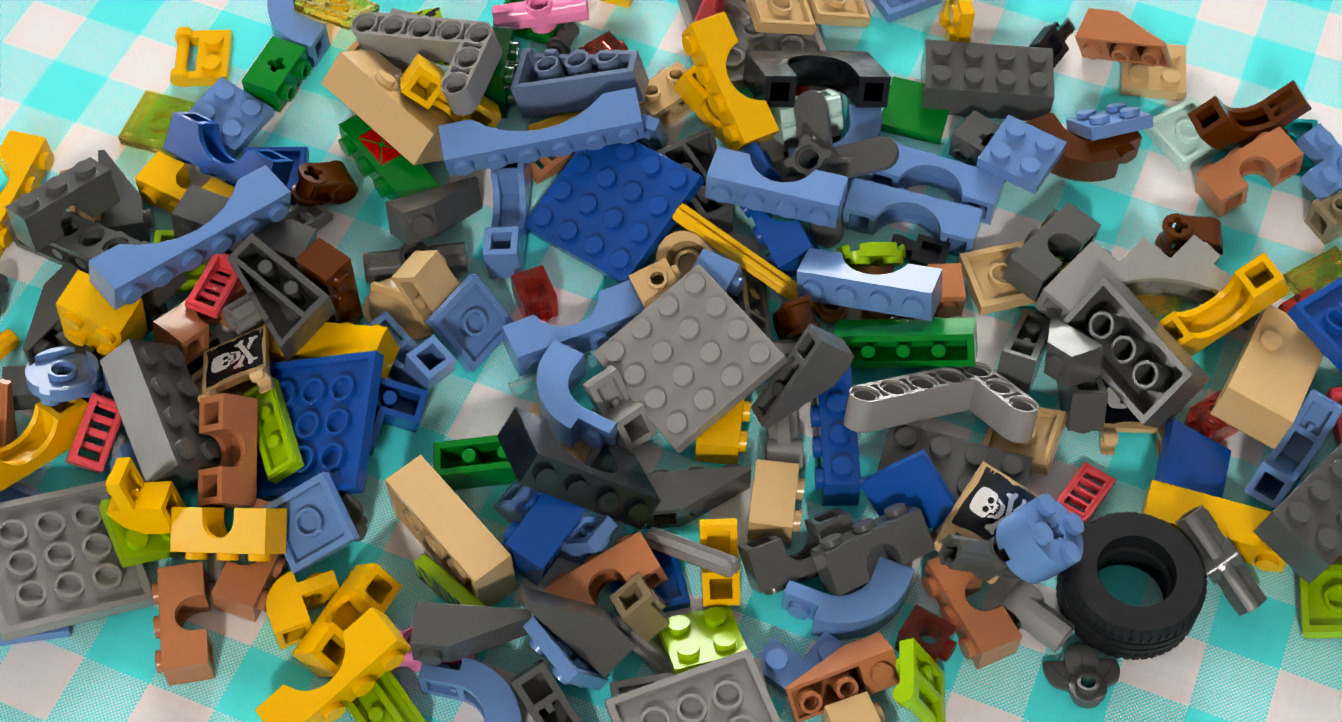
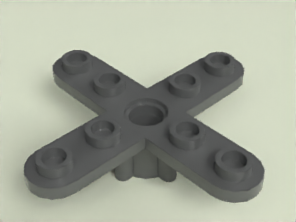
(845, 160)

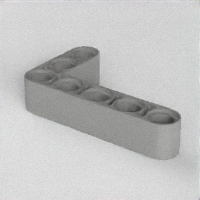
(464, 43)
(941, 393)

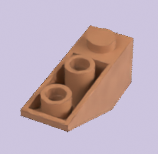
(1119, 39)
(850, 670)

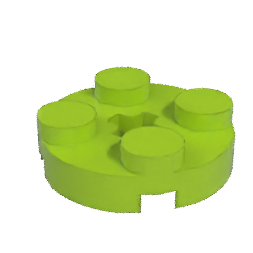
(874, 254)

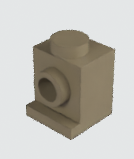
(1331, 212)
(640, 607)

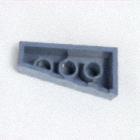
(574, 81)

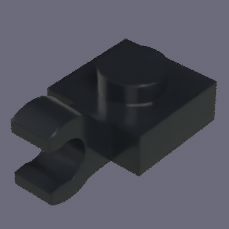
(1054, 37)
(923, 250)

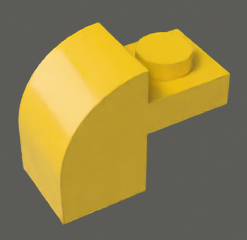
(138, 503)
(715, 588)
(291, 600)

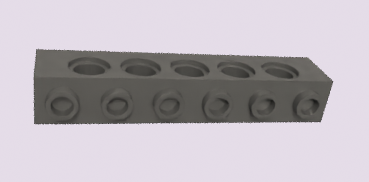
(89, 239)

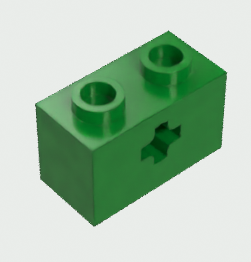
(277, 73)

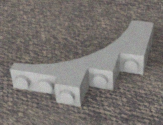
(1145, 271)

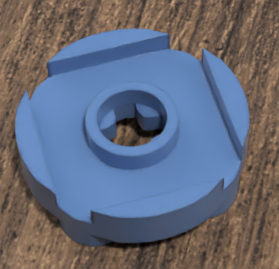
(79, 381)

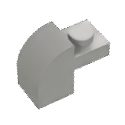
(612, 402)

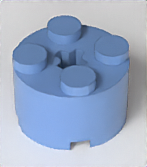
(1041, 539)

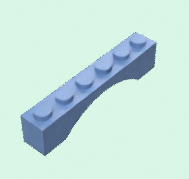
(608, 121)
(133, 270)

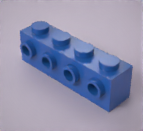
(835, 446)

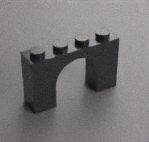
(854, 73)
(609, 486)

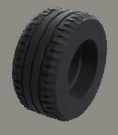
(1124, 628)

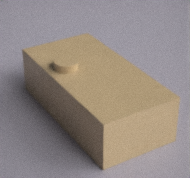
(373, 92)
(1269, 378)
(451, 532)

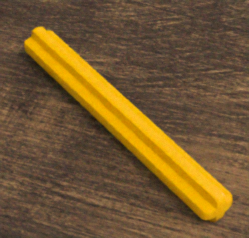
(737, 252)

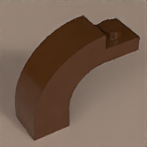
(1236, 127)
(1089, 159)

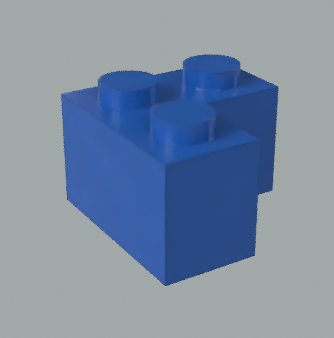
(398, 406)
(541, 535)

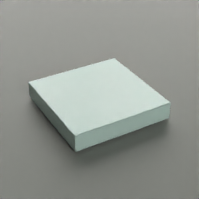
(1178, 137)

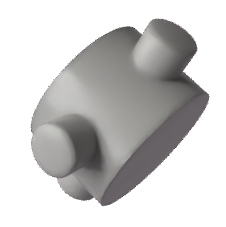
(119, 440)

